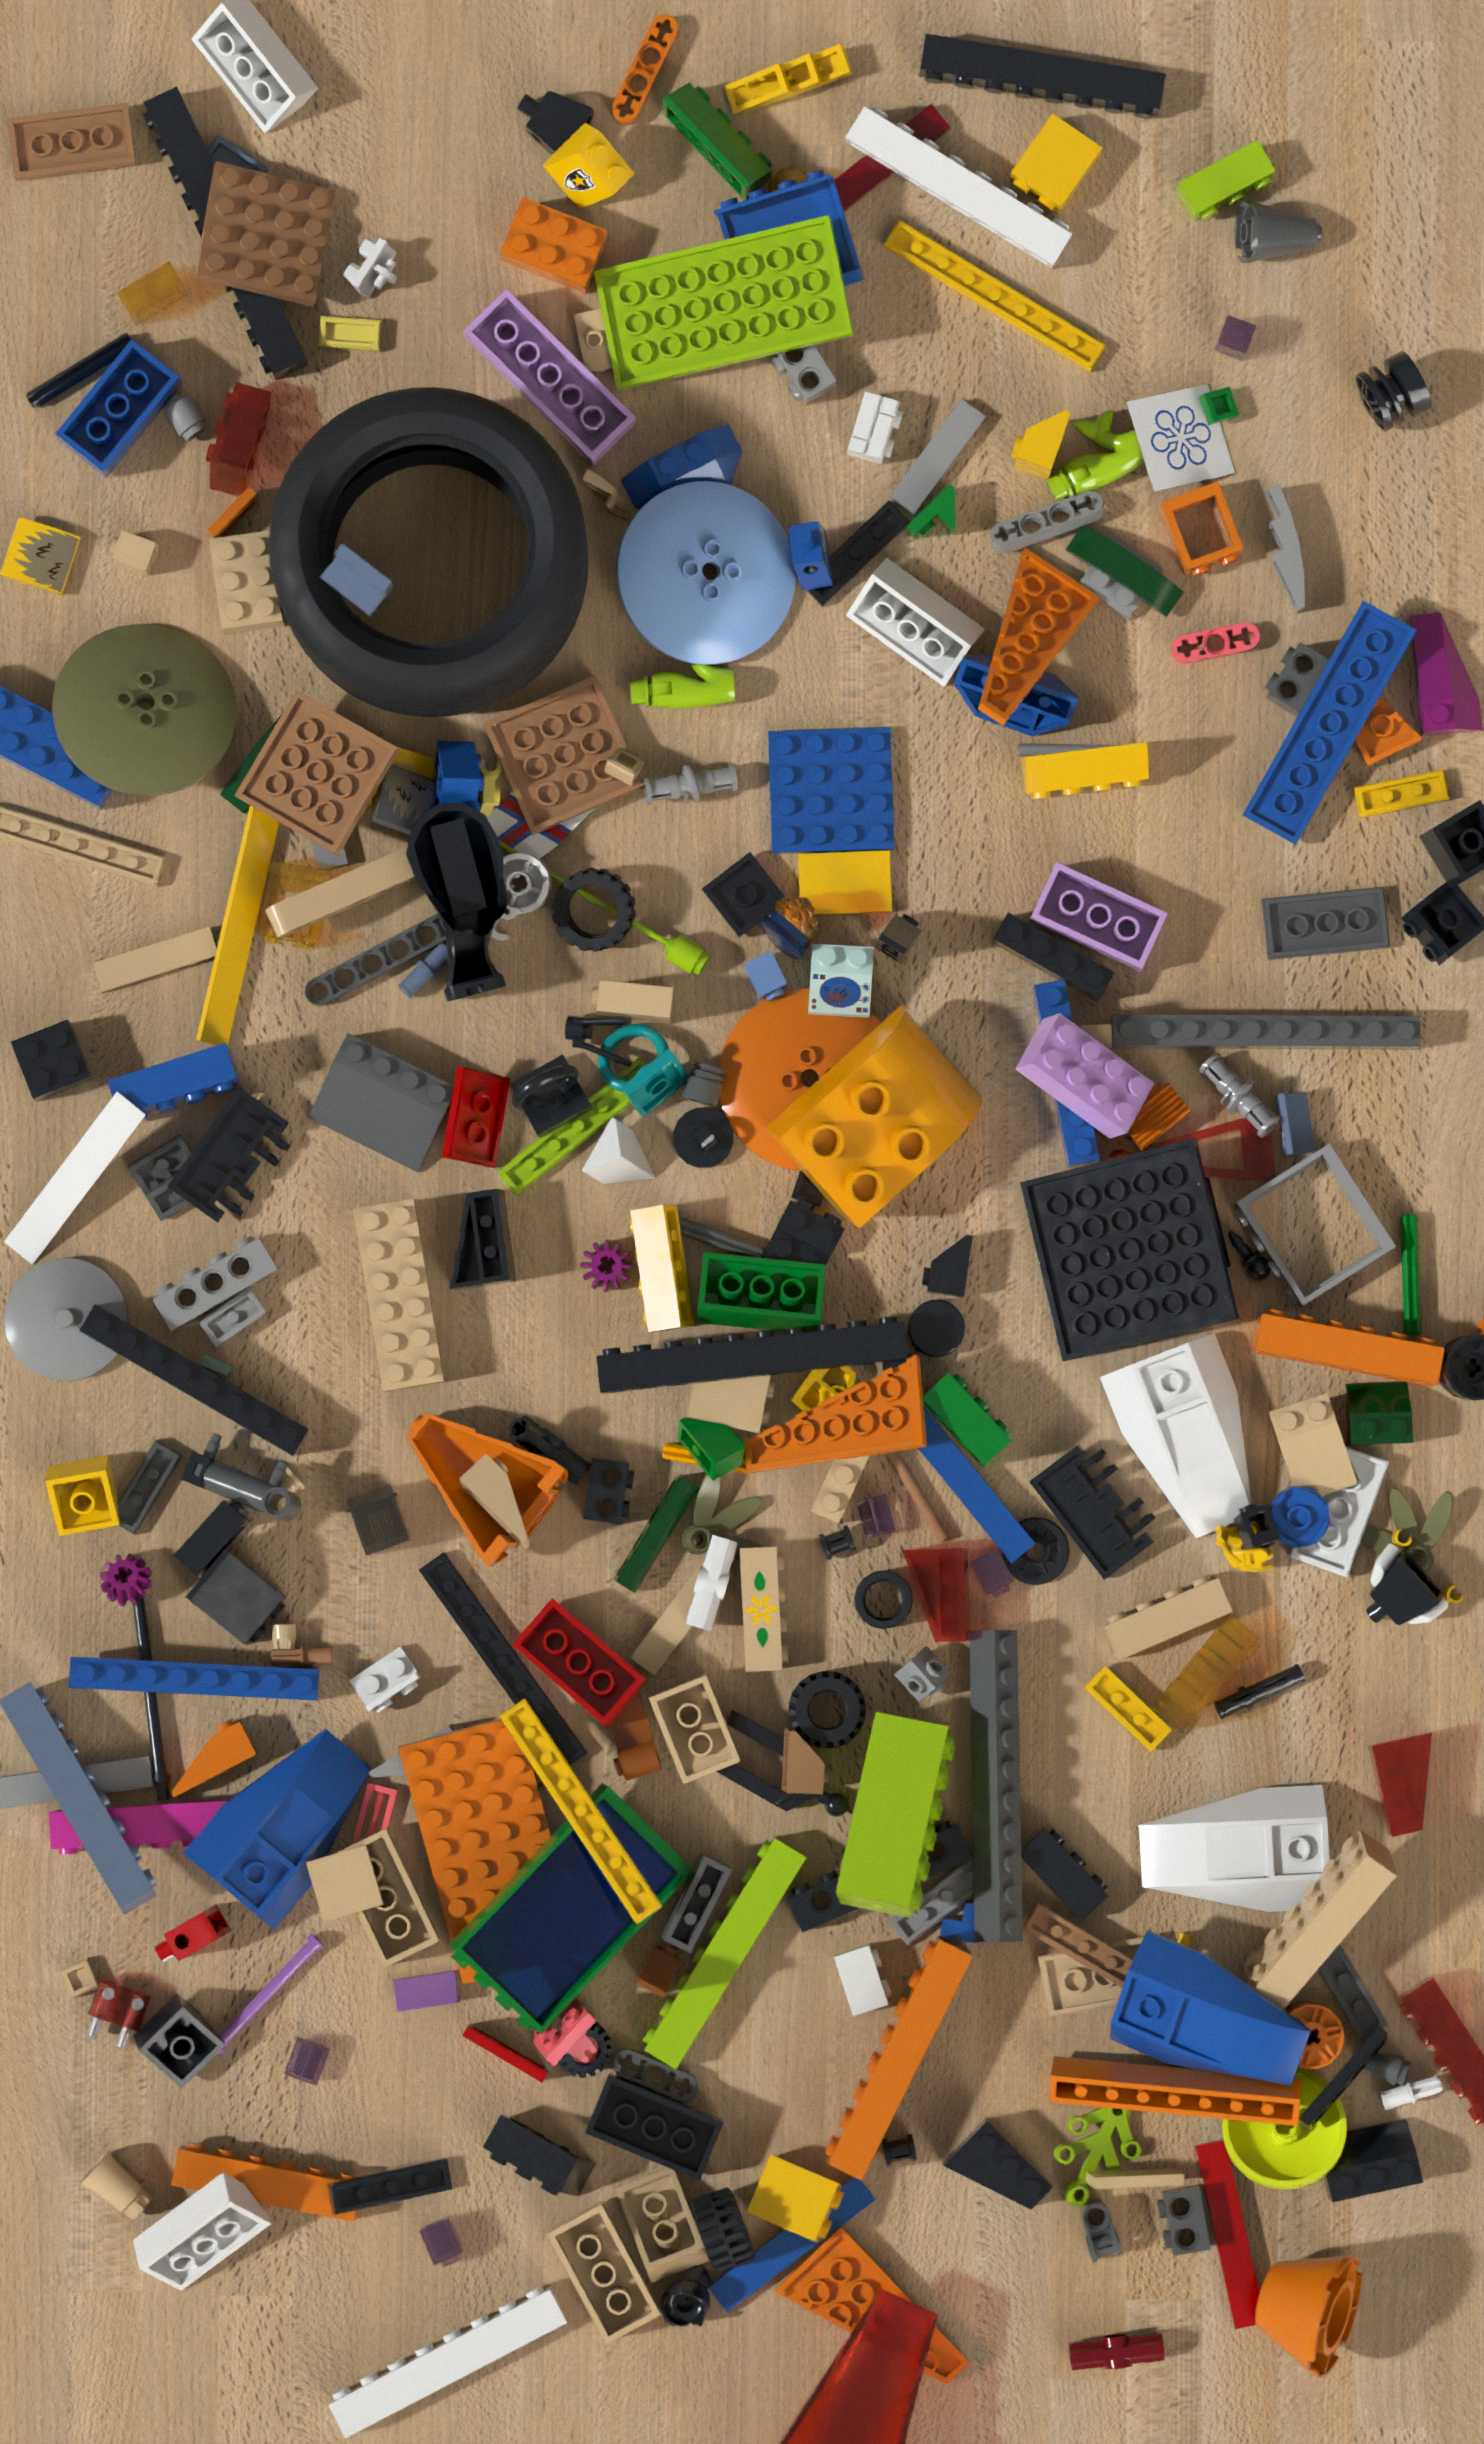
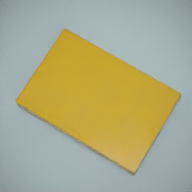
(846, 882)

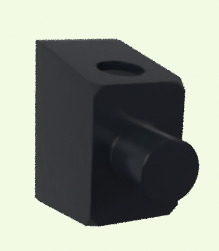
(554, 119)

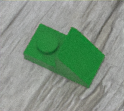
(940, 508)

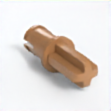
(301, 1657)

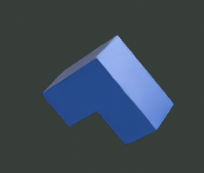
(958, 1929)

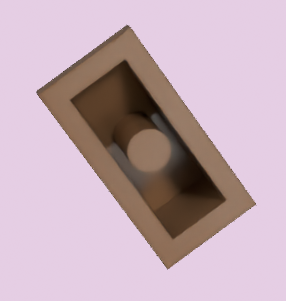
(802, 1767)

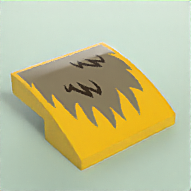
(40, 556)

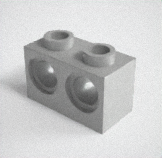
(810, 365)

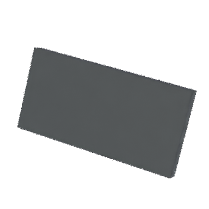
(1325, 923)

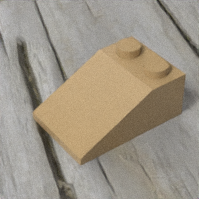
(1313, 1445)
(694, 1728)
(662, 2224)

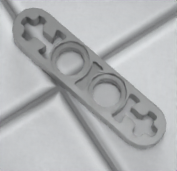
(1049, 526)

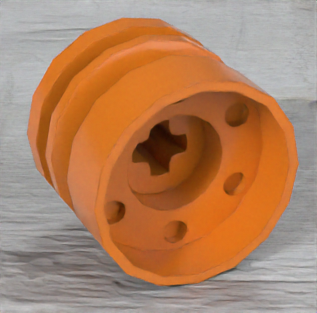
(1329, 2033)

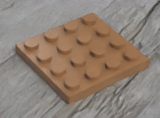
(264, 234)
(559, 754)
(317, 772)

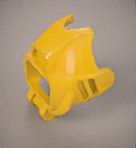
(1242, 1558)

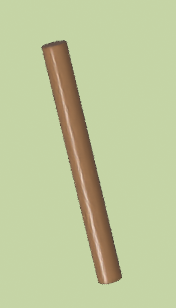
(918, 1495)

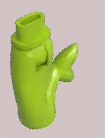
(1097, 470)
(682, 692)

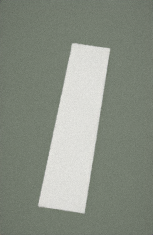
(74, 1178)

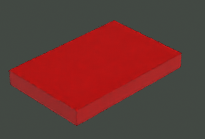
(476, 1117)

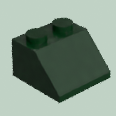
(1378, 1414)

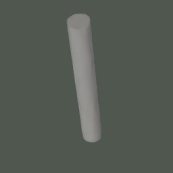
(1040, 749)

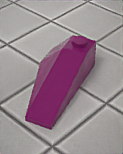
(1443, 686)

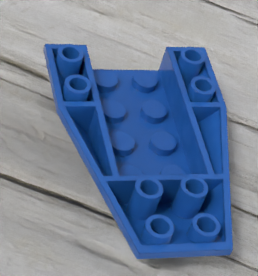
(279, 1823)
(1203, 2016)

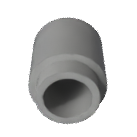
(185, 417)

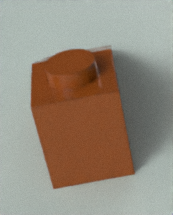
(659, 1970)

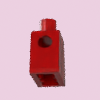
(200, 1932)

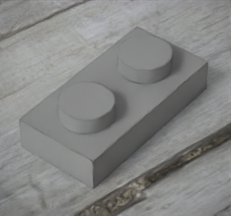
(232, 1317)

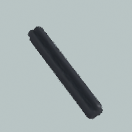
(77, 372)

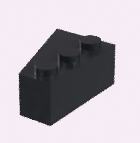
(484, 1242)
(998, 2166)

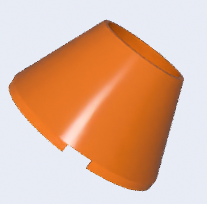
(1310, 2308)

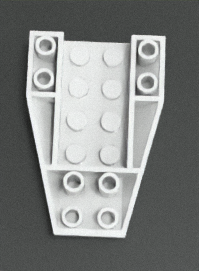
(1186, 1430)
(1241, 1850)

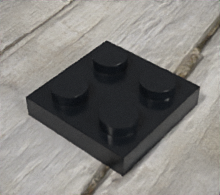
(743, 894)

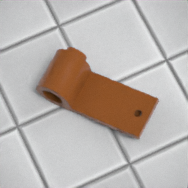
(635, 1742)

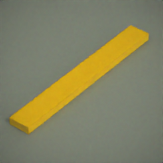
(994, 295)
(237, 928)
(580, 1811)

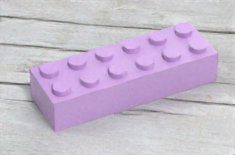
(549, 377)

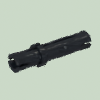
(1227, 1705)

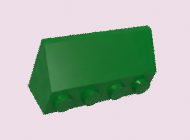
(716, 140)
(760, 1293)

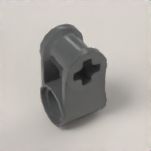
(1100, 2236)

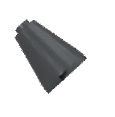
(1273, 232)

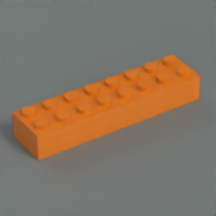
(899, 2057)

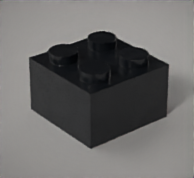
(1458, 844)
(52, 1060)

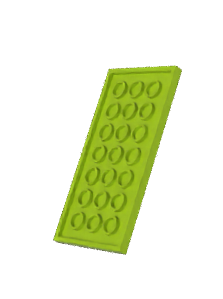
(724, 303)

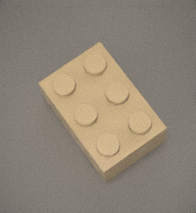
(245, 583)

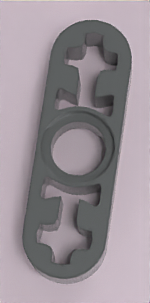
(680, 2075)

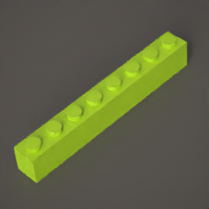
(724, 1953)

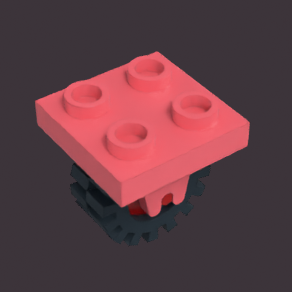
(575, 2041)

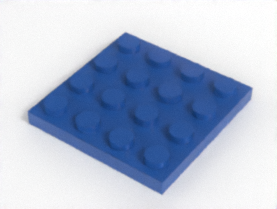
(831, 790)

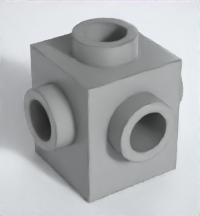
(923, 1674)

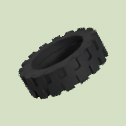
(567, 926)

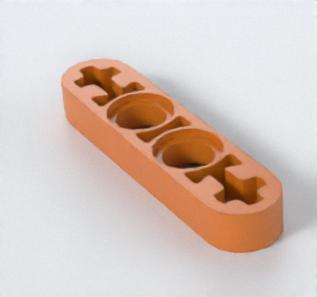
(648, 71)

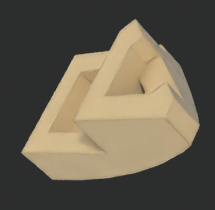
(614, 502)

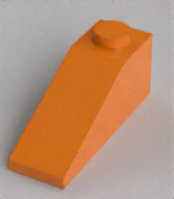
(222, 1752)

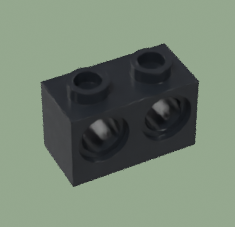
(599, 1490)

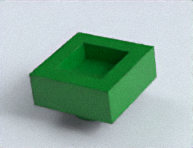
(1219, 406)

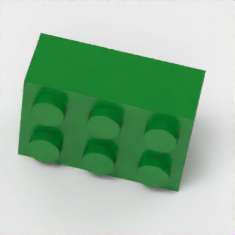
(967, 1418)

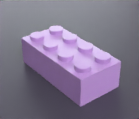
(1098, 917)
(1084, 1076)

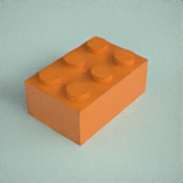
(554, 245)

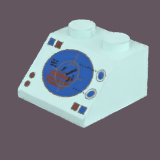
(840, 980)

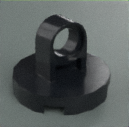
(703, 1137)

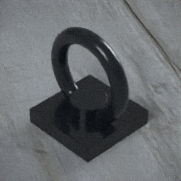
(550, 1096)

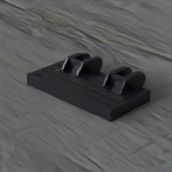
(226, 1154)
(1090, 1512)

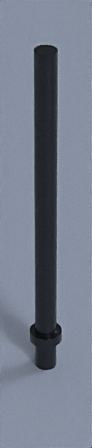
(160, 1776)

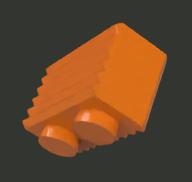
(1157, 1115)

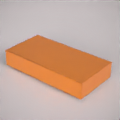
(233, 513)

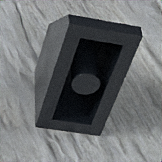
(949, 1270)

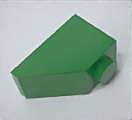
(711, 1446)

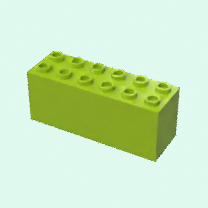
(895, 1815)

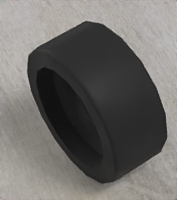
(906, 1595)

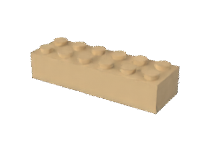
(398, 1295)
(1320, 1919)

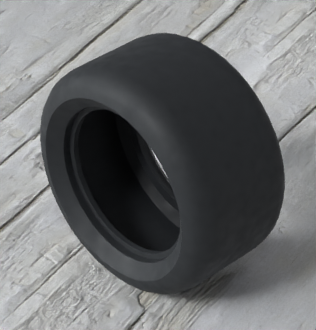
(410, 431)

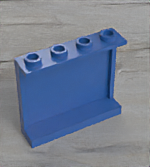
(792, 205)

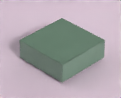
(216, 1365)

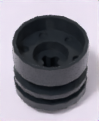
(1387, 394)
(1454, 1377)

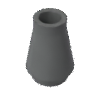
(1390, 2068)

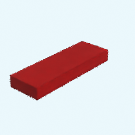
(505, 2053)

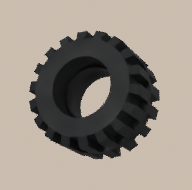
(854, 1714)
(722, 2230)

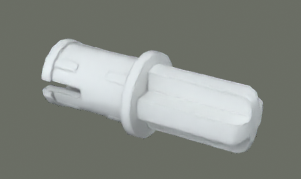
(1410, 2092)

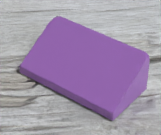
(426, 1991)

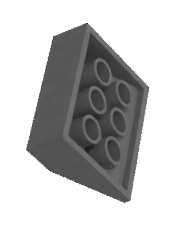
(382, 1102)

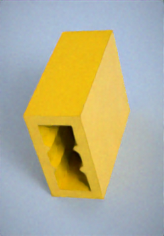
(1055, 164)
(795, 2199)

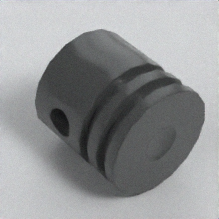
(704, 1084)

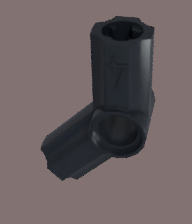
(548, 1445)

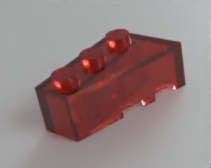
(237, 438)
(943, 1590)
(1402, 1780)

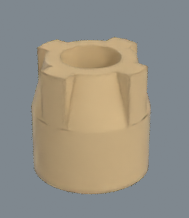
(283, 1635)

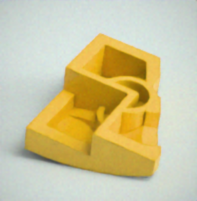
(821, 1386)

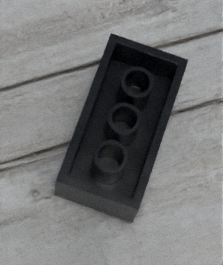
(654, 2126)

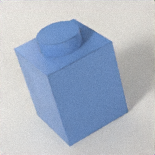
(765, 976)

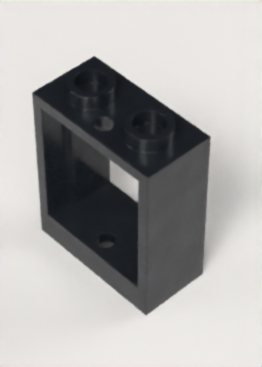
(213, 1537)

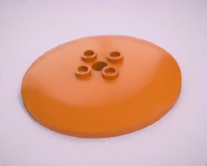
(766, 1063)

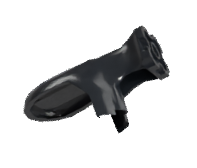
(462, 874)

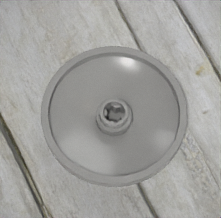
(49, 1311)

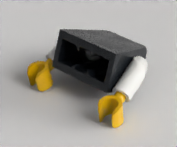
(1405, 1589)

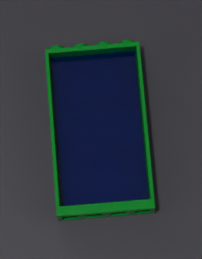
(562, 1917)

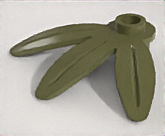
(1404, 1518)
(723, 1521)

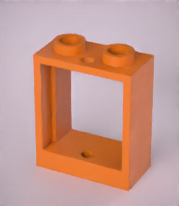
(1190, 500)

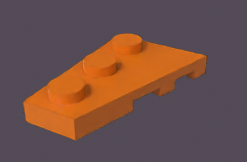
(1384, 734)

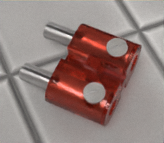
(120, 2006)

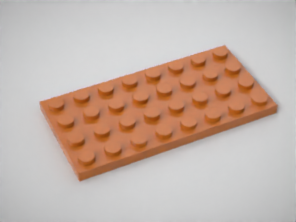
(474, 1815)

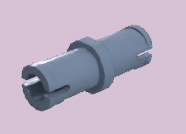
(424, 971)

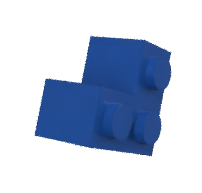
(458, 773)

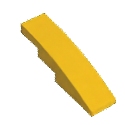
(788, 79)

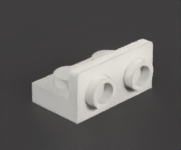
(386, 1679)

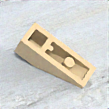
(492, 1490)

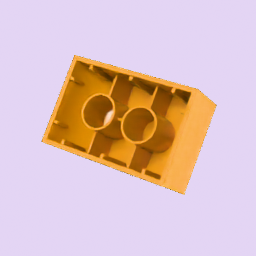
(877, 1118)

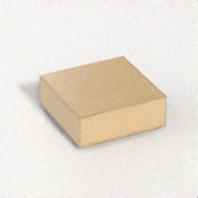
(79, 1978)

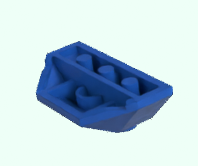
(704, 457)
(1044, 708)

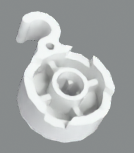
(527, 899)

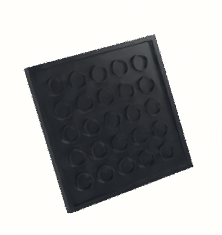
(1129, 1250)

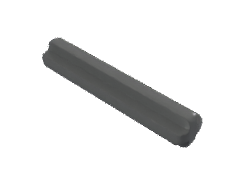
(720, 1239)

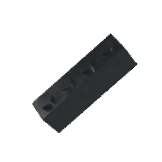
(1053, 957)

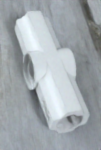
(711, 1583)

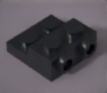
(1443, 922)
(804, 1235)

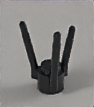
(581, 1028)

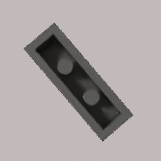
(695, 1902)

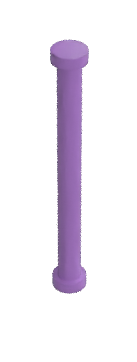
(270, 1989)

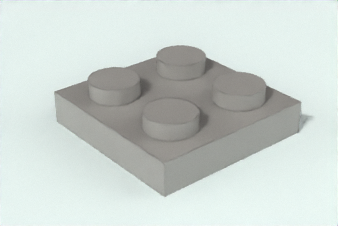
(1109, 591)

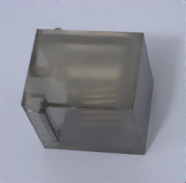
(379, 1520)

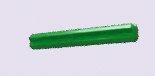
(1410, 1274)

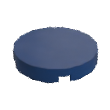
(1300, 1516)

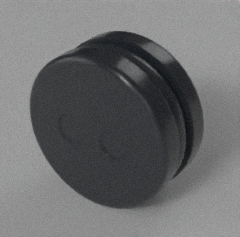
(936, 1328)

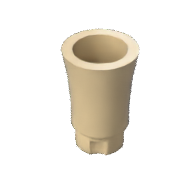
(116, 2186)

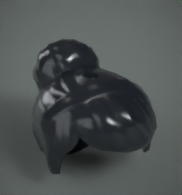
(681, 2310)

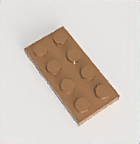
(71, 141)

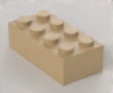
(402, 1922)
(604, 2272)

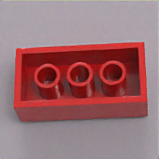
(580, 1663)

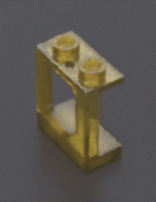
(296, 880)

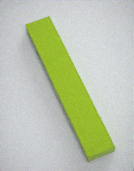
(556, 1145)

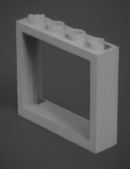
(1355, 1199)

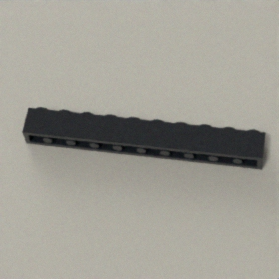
(194, 170)
(751, 1357)

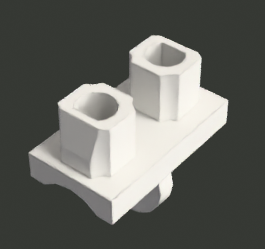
(375, 269)

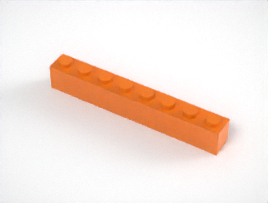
(1173, 2091)

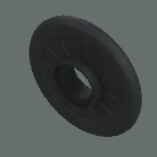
(1054, 1558)

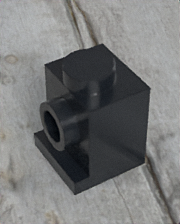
(1263, 1521)

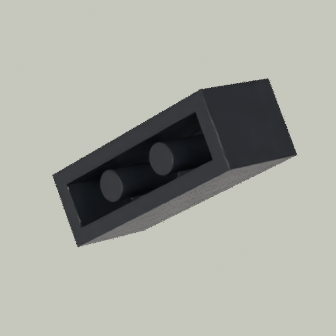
(1064, 1873)

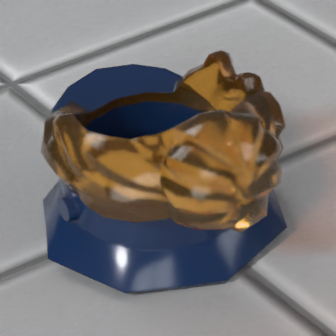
(792, 926)

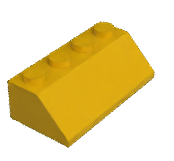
(1085, 768)

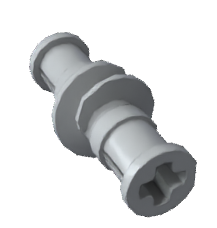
(690, 784)
(1239, 1096)

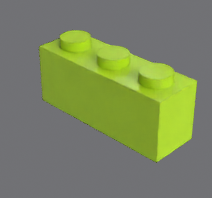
(1226, 181)

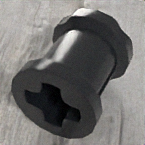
(837, 1542)
(899, 2149)

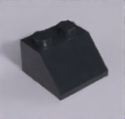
(178, 2040)

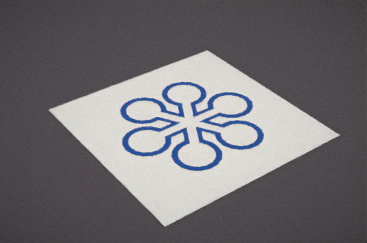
(1178, 440)

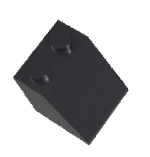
(237, 1597)

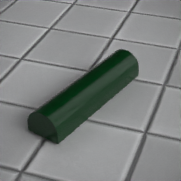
(656, 1533)

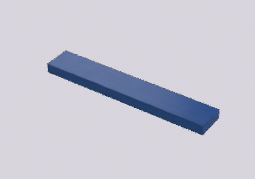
(974, 1492)
(784, 2250)

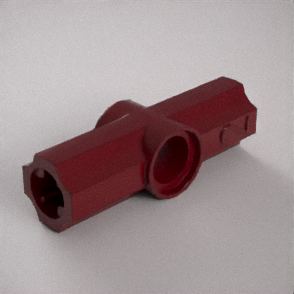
(1116, 2351)

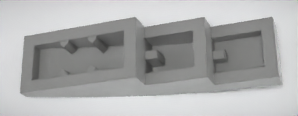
(1288, 559)

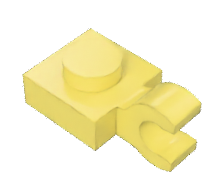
(490, 795)

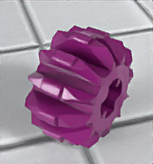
(616, 1268)
(137, 1576)

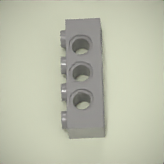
(260, 1268)

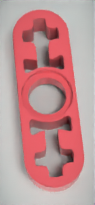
(1239, 646)

